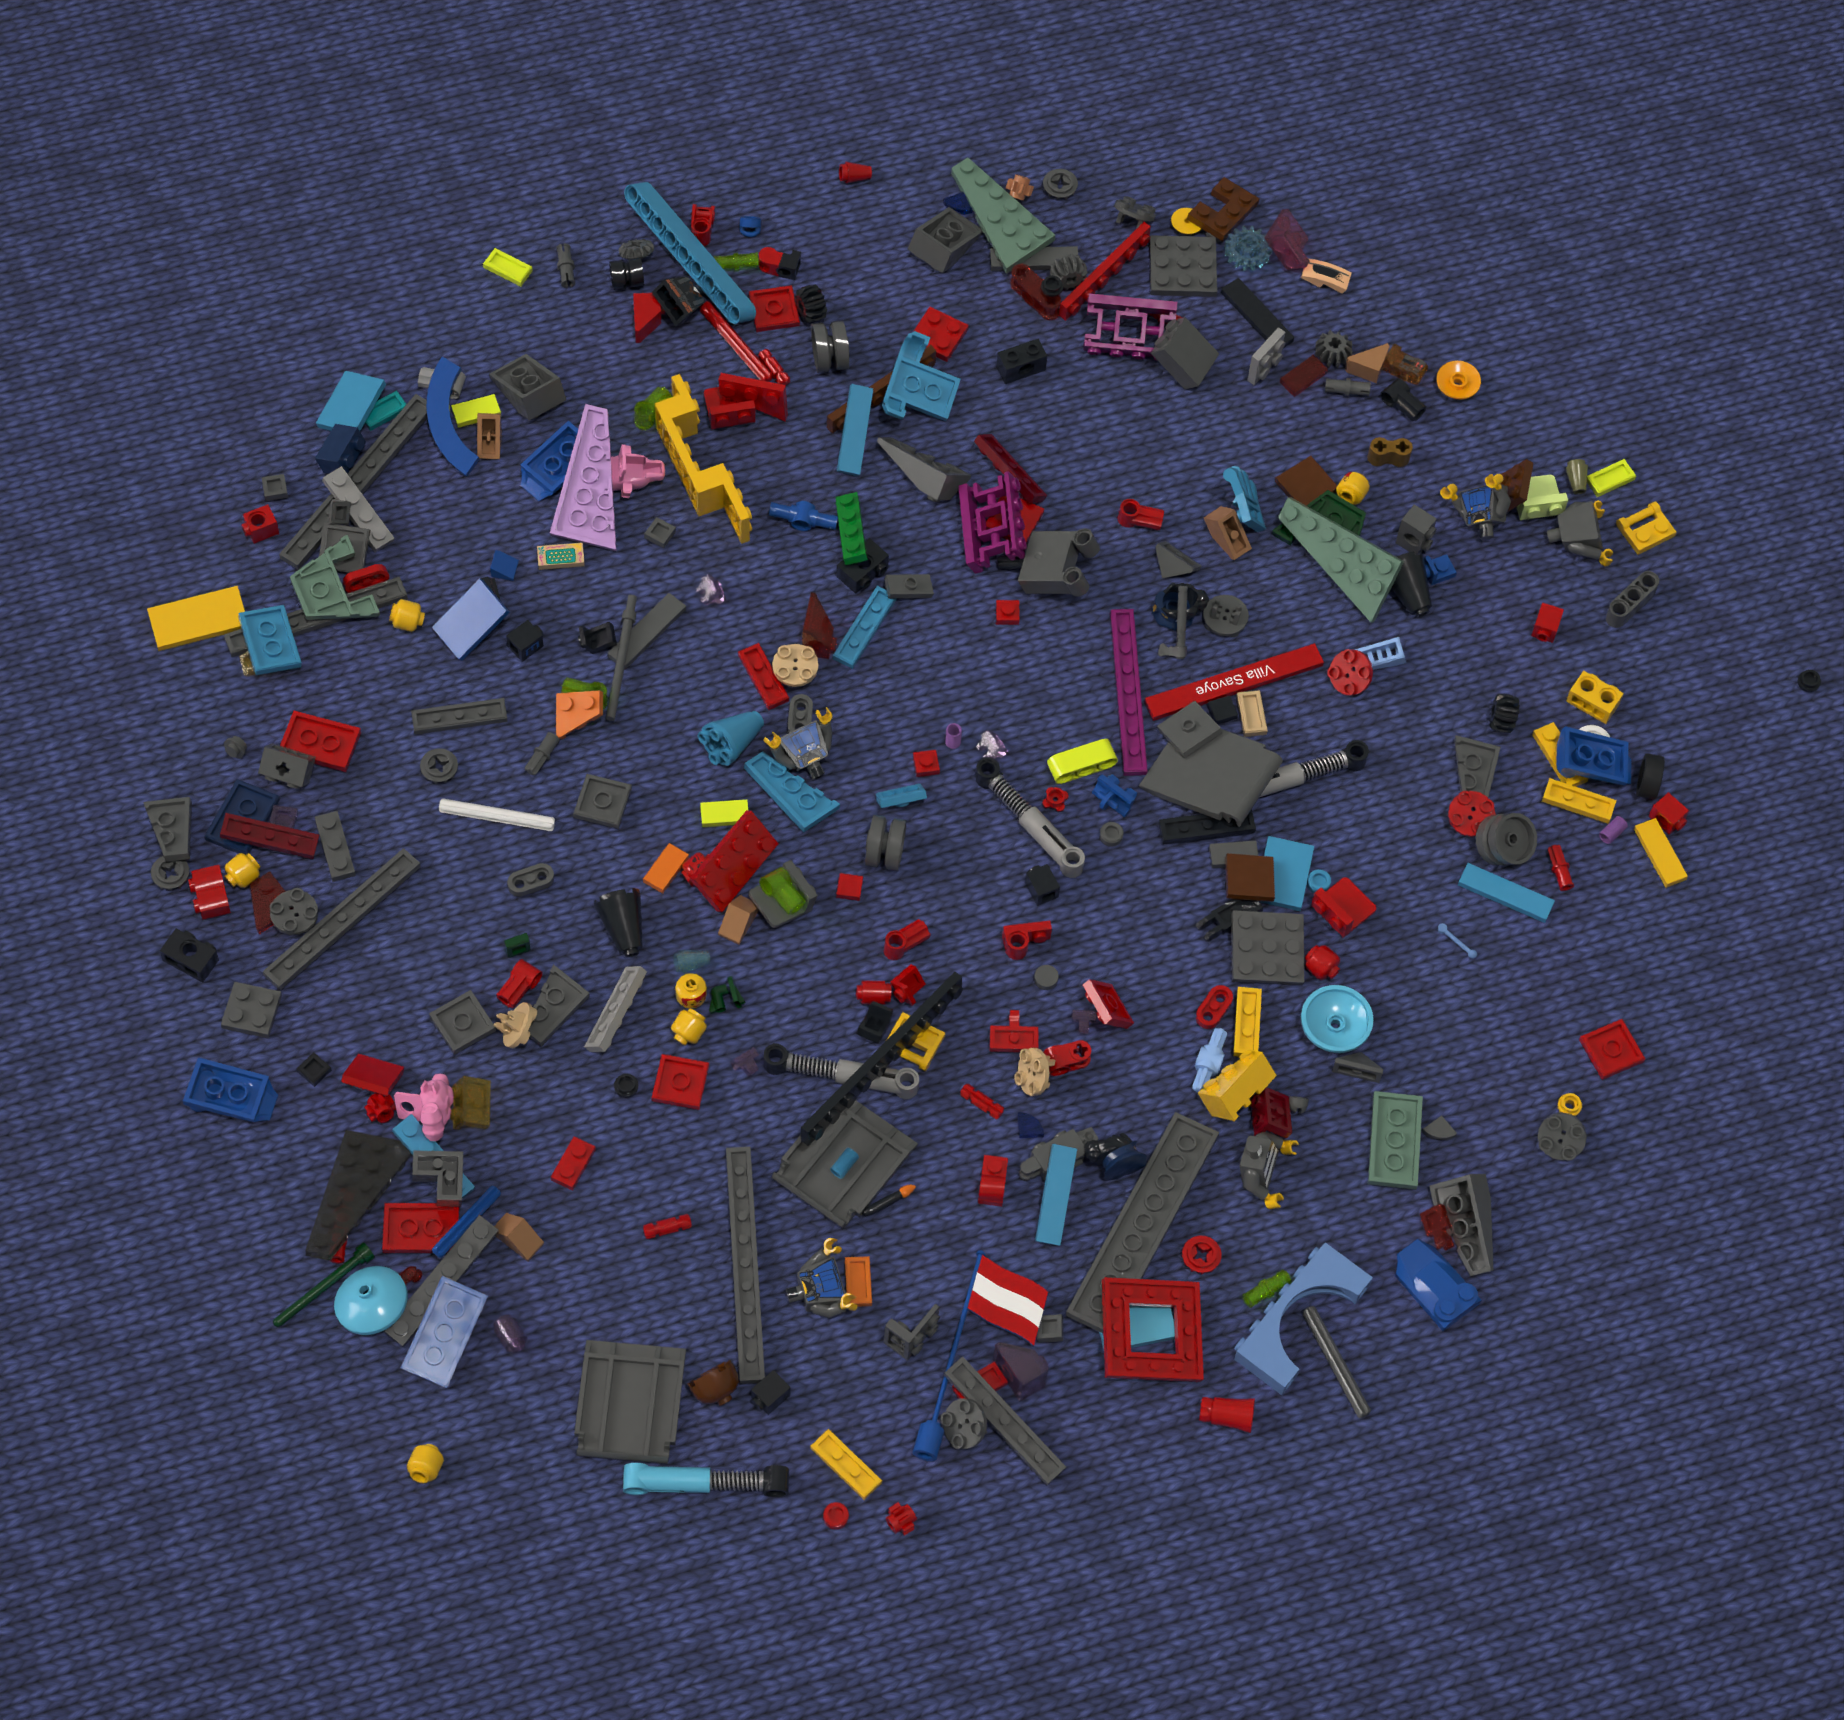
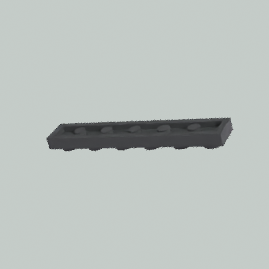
(452, 1266)
(1005, 1421)

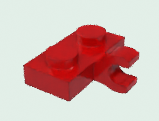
(1013, 1037)

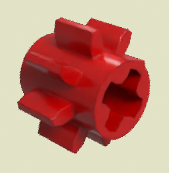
(380, 1108)
(901, 1518)

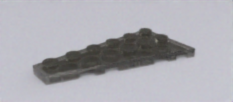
(356, 1183)

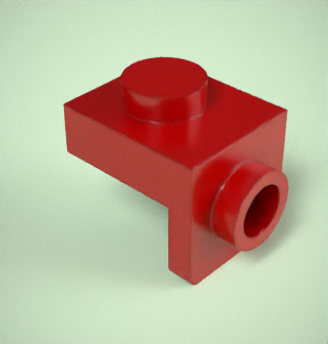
(907, 984)

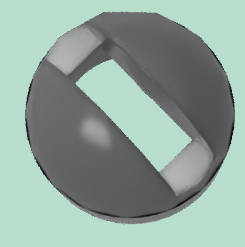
(1298, 1102)

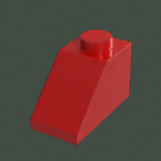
(646, 315)

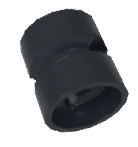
(626, 273)

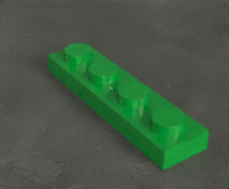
(851, 528)

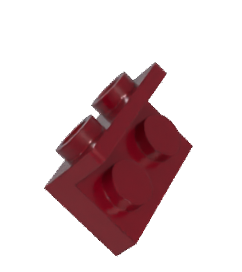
(1271, 1113)

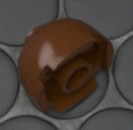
(715, 1384)

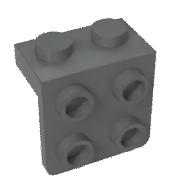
(770, 907)

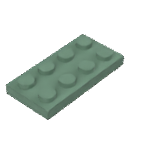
(1395, 1140)

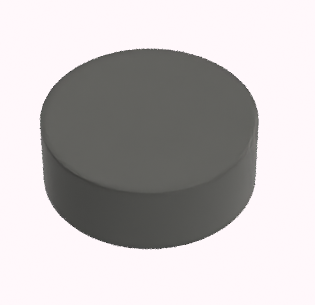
(1111, 834)
(1046, 977)

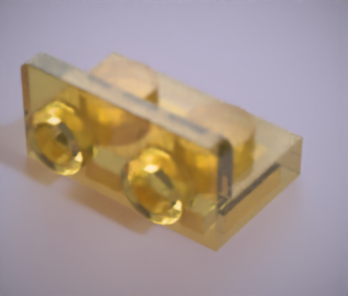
(471, 1103)

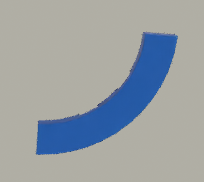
(440, 419)

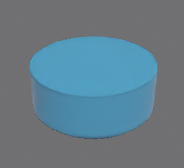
(1318, 879)

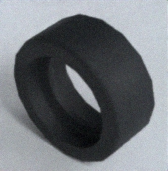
(1650, 776)

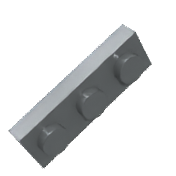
(335, 846)

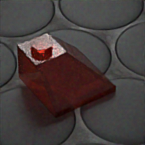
(818, 630)

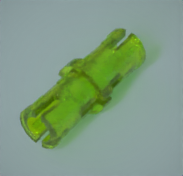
(738, 260)
(1266, 1288)

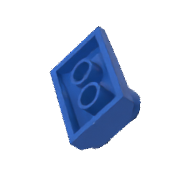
(547, 466)
(1593, 756)
(230, 1091)
(1435, 1284)

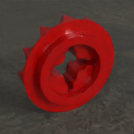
(1204, 1244)

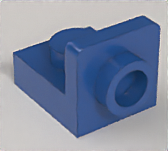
(1439, 569)

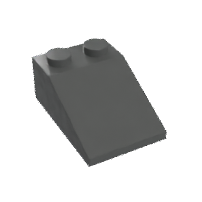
(944, 239)
(529, 386)

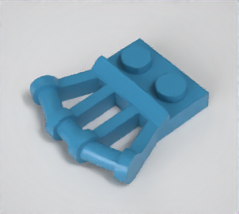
(1246, 498)

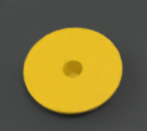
(1181, 224)

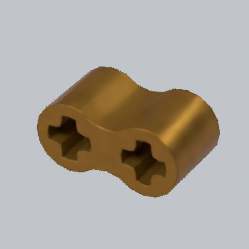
(1390, 452)

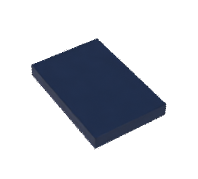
(243, 801)

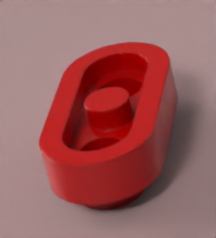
(365, 577)
(1213, 1008)

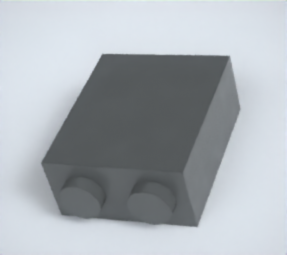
(1184, 353)

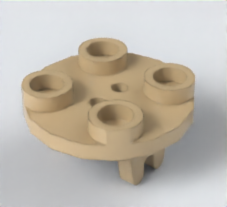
(784, 663)
(516, 1024)
(1033, 1071)

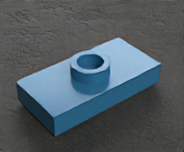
(901, 796)

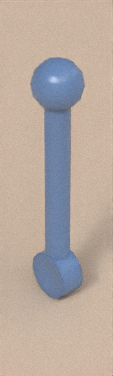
(1442, 929)

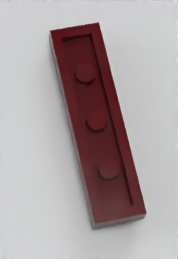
(1005, 462)
(269, 836)

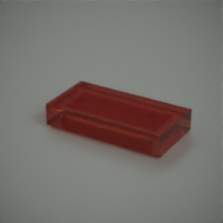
(1303, 375)

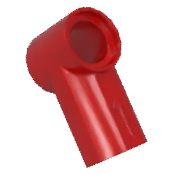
(1140, 516)
(906, 939)
(523, 977)

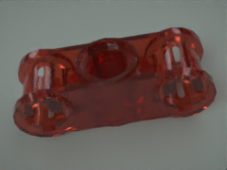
(1028, 286)

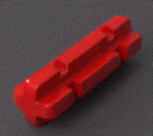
(774, 367)
(982, 1101)
(667, 1226)

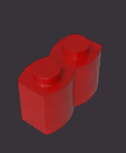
(210, 892)

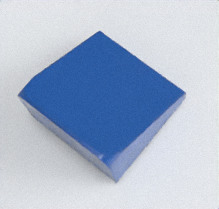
(503, 566)

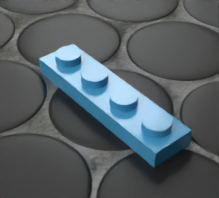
(412, 1137)

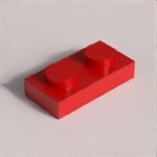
(573, 1163)

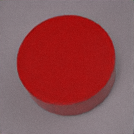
(836, 1515)

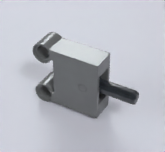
(1052, 562)

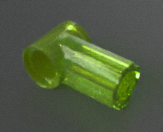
(645, 410)
(573, 685)
(779, 885)

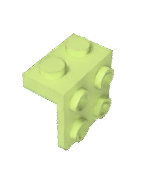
(1542, 499)

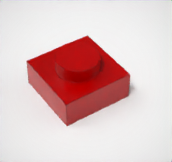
(1007, 612)
(926, 763)

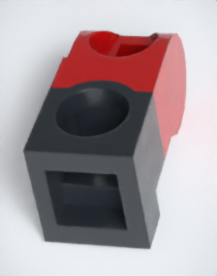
(779, 263)

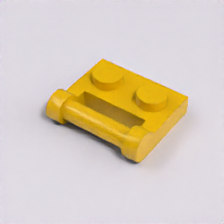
(1650, 534)
(927, 1041)

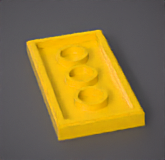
(196, 618)

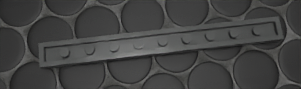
(362, 475)
(745, 1265)

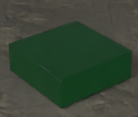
(517, 945)

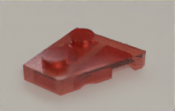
(263, 893)

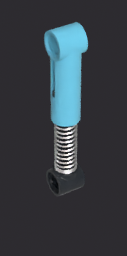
(641, 1479)

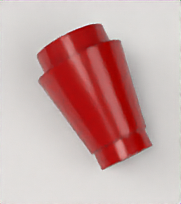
(854, 172)

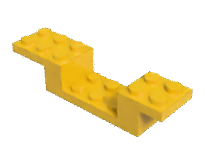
(709, 488)

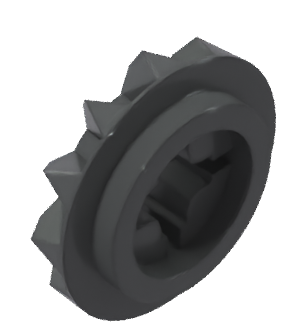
(1052, 179)
(636, 249)
(443, 757)
(159, 875)

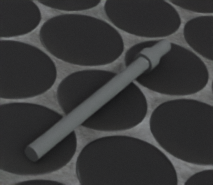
(628, 619)

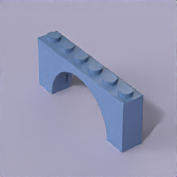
(1324, 1274)

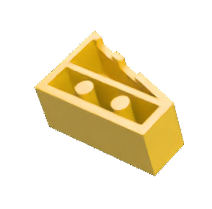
(1236, 1085)

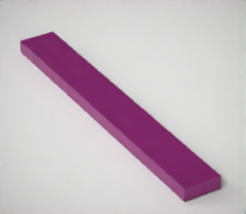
(1128, 692)

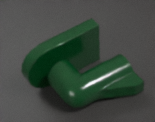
(717, 1003)

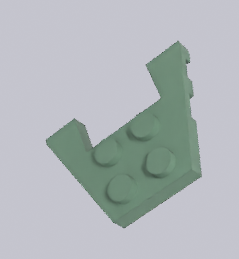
(321, 589)

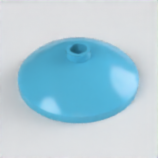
(1338, 1006)
(378, 1307)

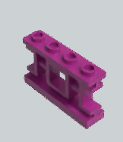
(1129, 309)
(975, 524)

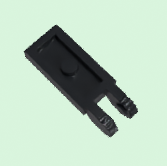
(1222, 916)

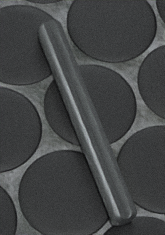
(1336, 1362)

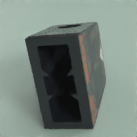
(679, 298)

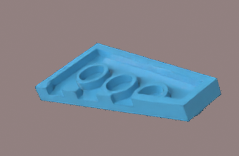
(797, 799)

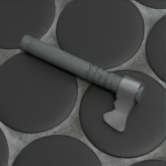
(1179, 649)

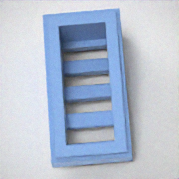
(1390, 660)

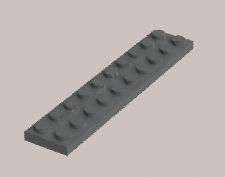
(1146, 1214)

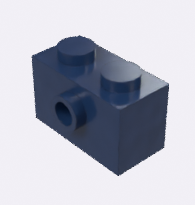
(340, 448)

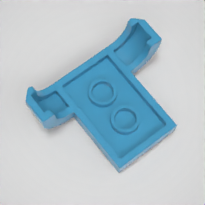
(918, 384)

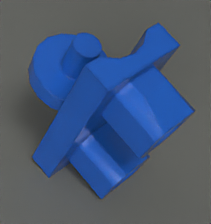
(1113, 796)

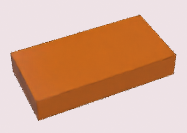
(665, 868)
(859, 1280)

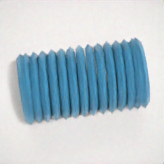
(841, 1169)

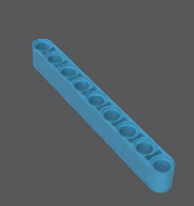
(690, 252)

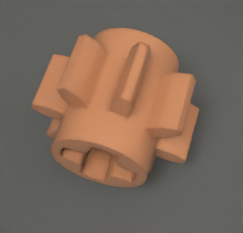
(1019, 187)

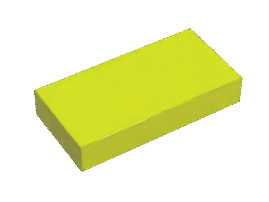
(507, 267)
(466, 412)
(1610, 478)
(722, 812)

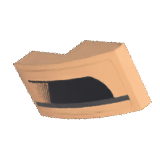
(1322, 273)

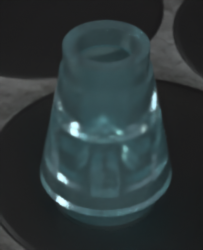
(690, 960)

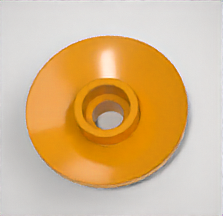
(1461, 373)

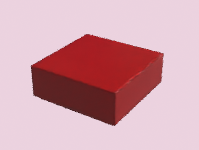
(849, 887)

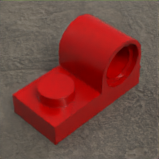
(1023, 934)
(993, 1180)

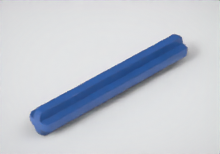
(465, 1221)

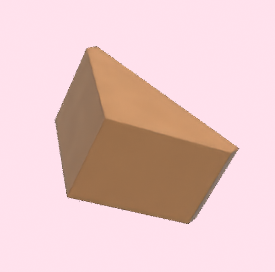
(1368, 363)
(489, 435)
(738, 919)
(518, 1236)

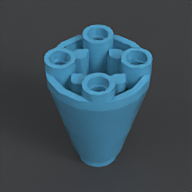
(730, 736)

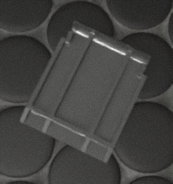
(1216, 779)
(880, 1151)
(629, 1401)

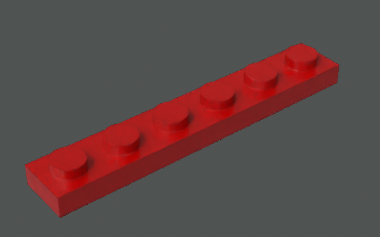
(1105, 270)

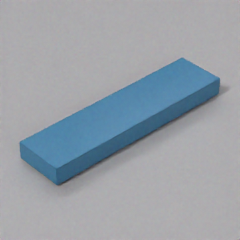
(854, 430)
(864, 628)
(1506, 892)
(1055, 1195)

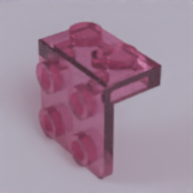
(1288, 240)

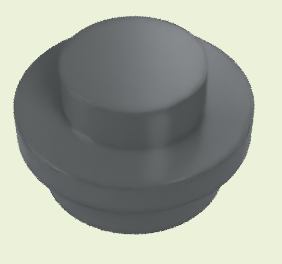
(235, 747)

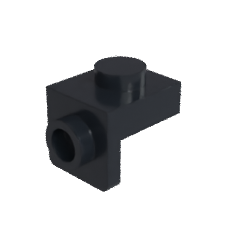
(597, 638)
(875, 1022)

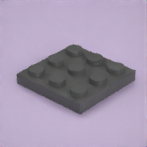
(1183, 266)
(1267, 947)

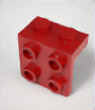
(727, 412)
(1343, 906)

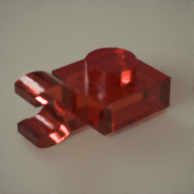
(1435, 1224)

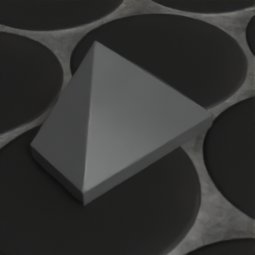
(1173, 561)
(1358, 1066)

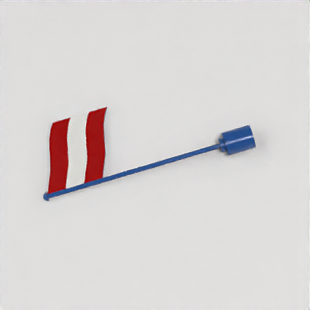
(1000, 1300)

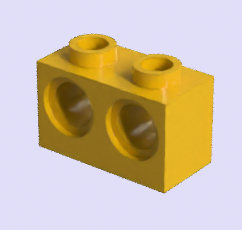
(1591, 701)

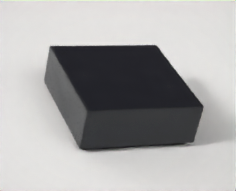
(1222, 710)
(314, 1069)

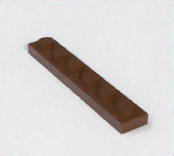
(836, 419)

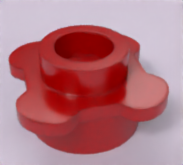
(1055, 793)

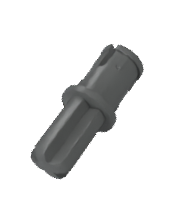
(542, 753)

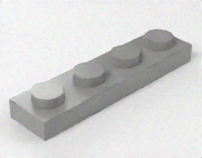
(361, 512)
(615, 1009)

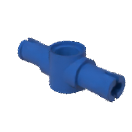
(803, 516)

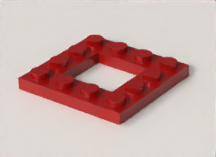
(1118, 1358)

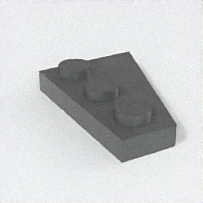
(1475, 764)
(172, 826)
(555, 1005)

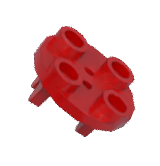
(1343, 664)
(1461, 809)

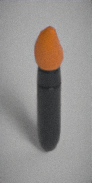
(903, 1192)

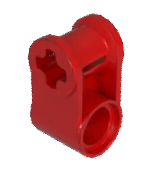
(702, 223)
(1066, 1057)

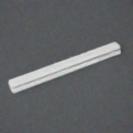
(497, 814)

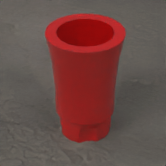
(1228, 1412)

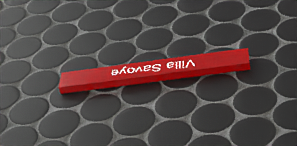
(1234, 681)

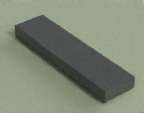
(1039, 261)
(650, 628)
(459, 716)

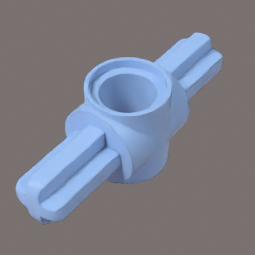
(1209, 1059)

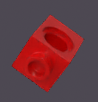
(260, 516)
(1547, 623)
(1669, 813)

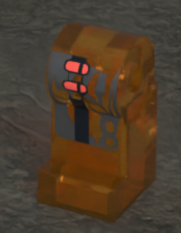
(1404, 365)

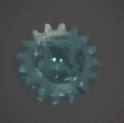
(1247, 248)

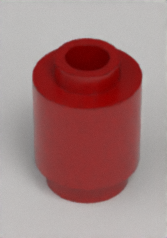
(873, 991)

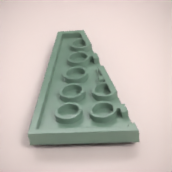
(1004, 221)
(1351, 561)

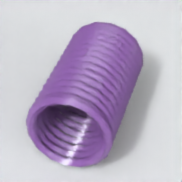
(953, 736)
(1613, 834)

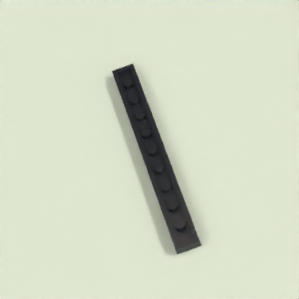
(878, 1062)

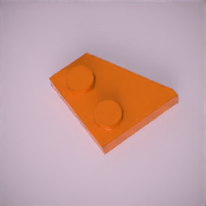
(576, 710)

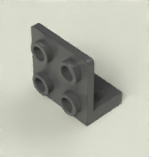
(905, 1343)

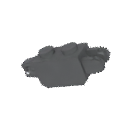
(1040, 1154)

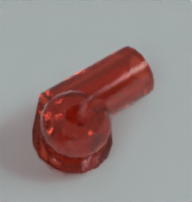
(411, 1273)

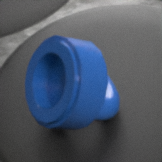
(750, 221)

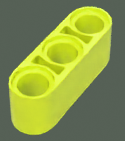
(1082, 761)

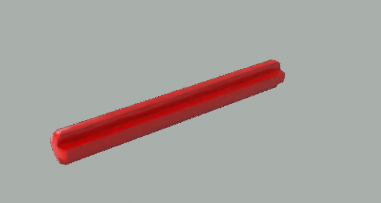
(735, 342)

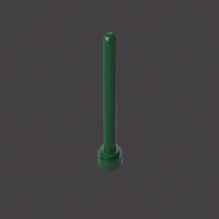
(360, 1256)

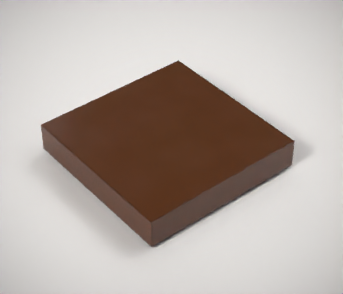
(1305, 481)
(1250, 877)

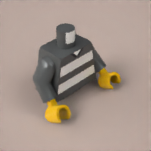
(1259, 1163)

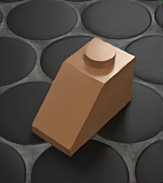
(1228, 531)

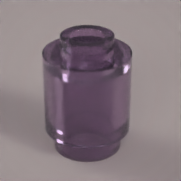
(510, 1333)

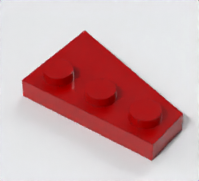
(767, 396)

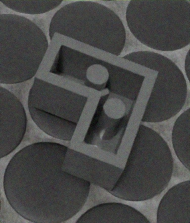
(443, 1168)

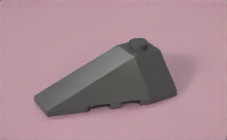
(930, 477)
(1469, 1212)

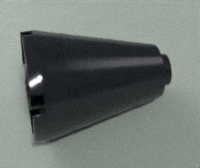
(1412, 584)
(622, 919)

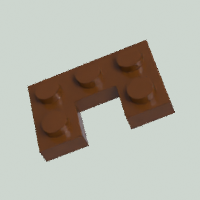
(1238, 206)

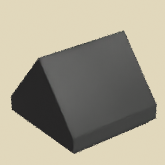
(339, 512)

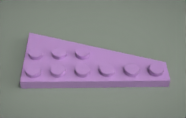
(586, 497)

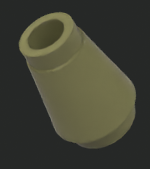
(1577, 475)

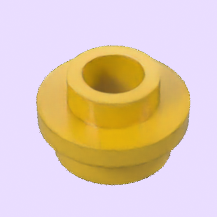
(1572, 1099)

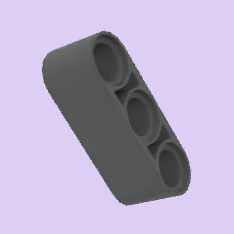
(1628, 607)

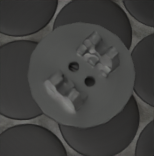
(1129, 207)
(1235, 618)
(302, 904)
(1551, 1131)
(958, 1414)

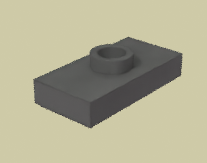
(909, 586)

